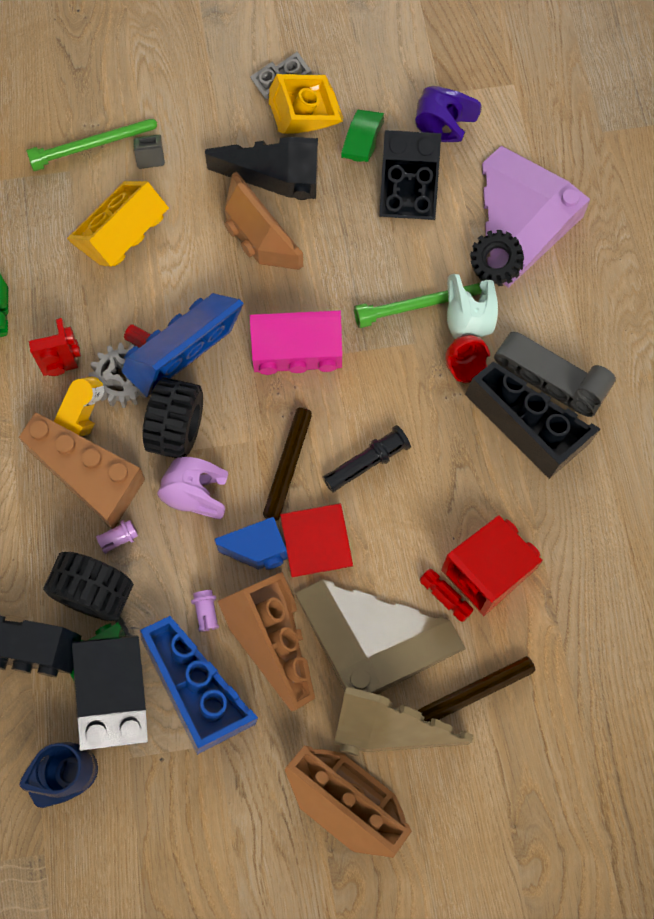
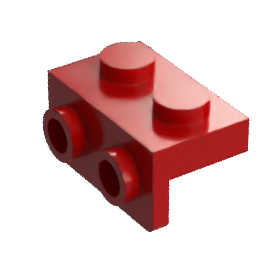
(56, 352)

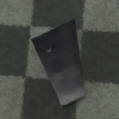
(36, 646)

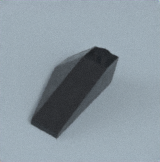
(282, 167)

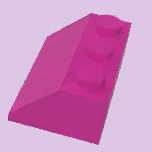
(296, 341)

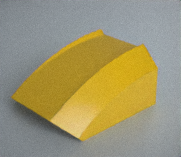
(303, 103)

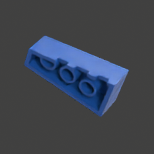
(200, 696)

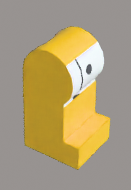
(78, 405)

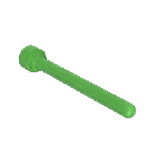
(40, 157)
(367, 314)

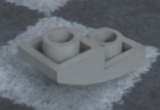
(265, 76)

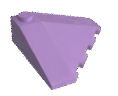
(529, 205)

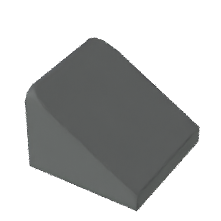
(149, 151)

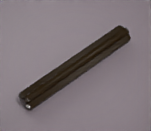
(287, 464)
(478, 689)

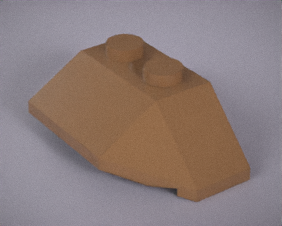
(257, 228)
(347, 802)

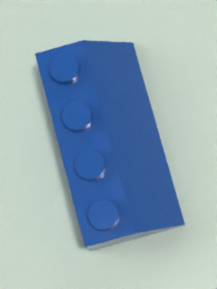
(181, 342)

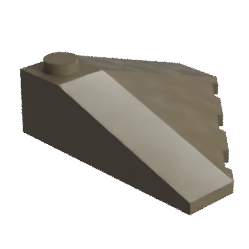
(374, 641)
(372, 725)

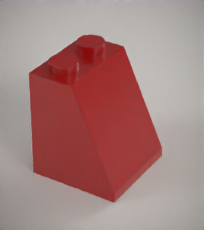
(491, 564)

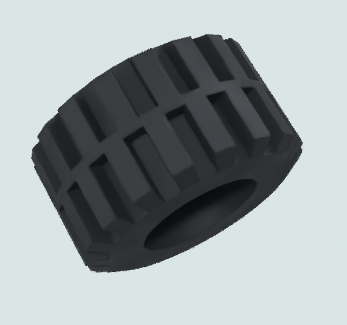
(172, 418)
(88, 586)

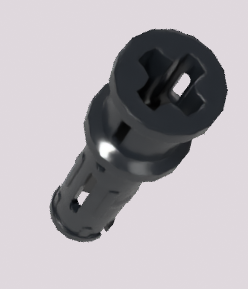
(378, 452)

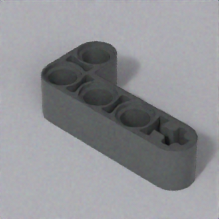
(555, 375)

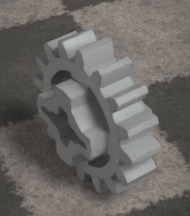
(111, 378)

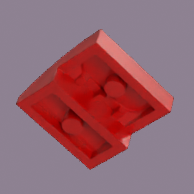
(316, 540)

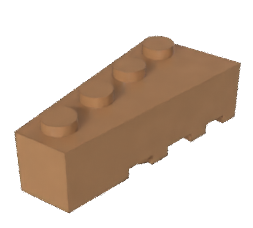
(87, 470)

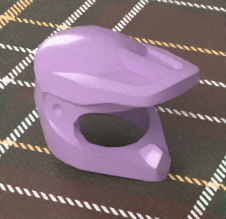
(184, 489)

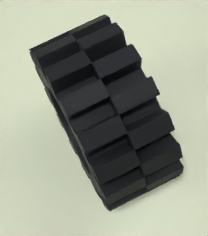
(490, 242)

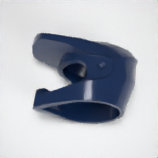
(60, 775)

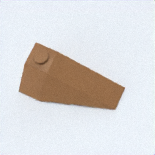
(267, 631)

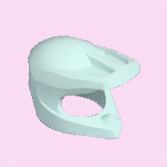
(468, 316)

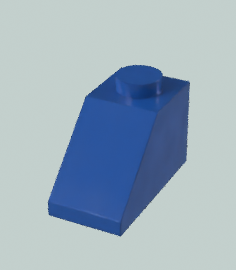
(255, 545)

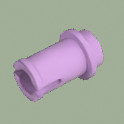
(117, 536)
(205, 610)

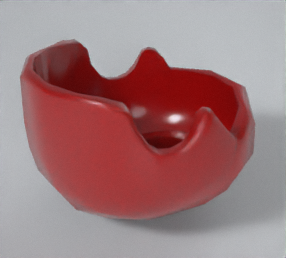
(466, 357)

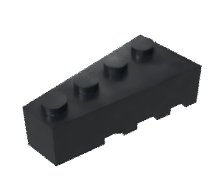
(530, 419)

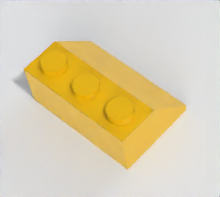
(119, 223)

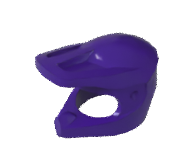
(445, 107)

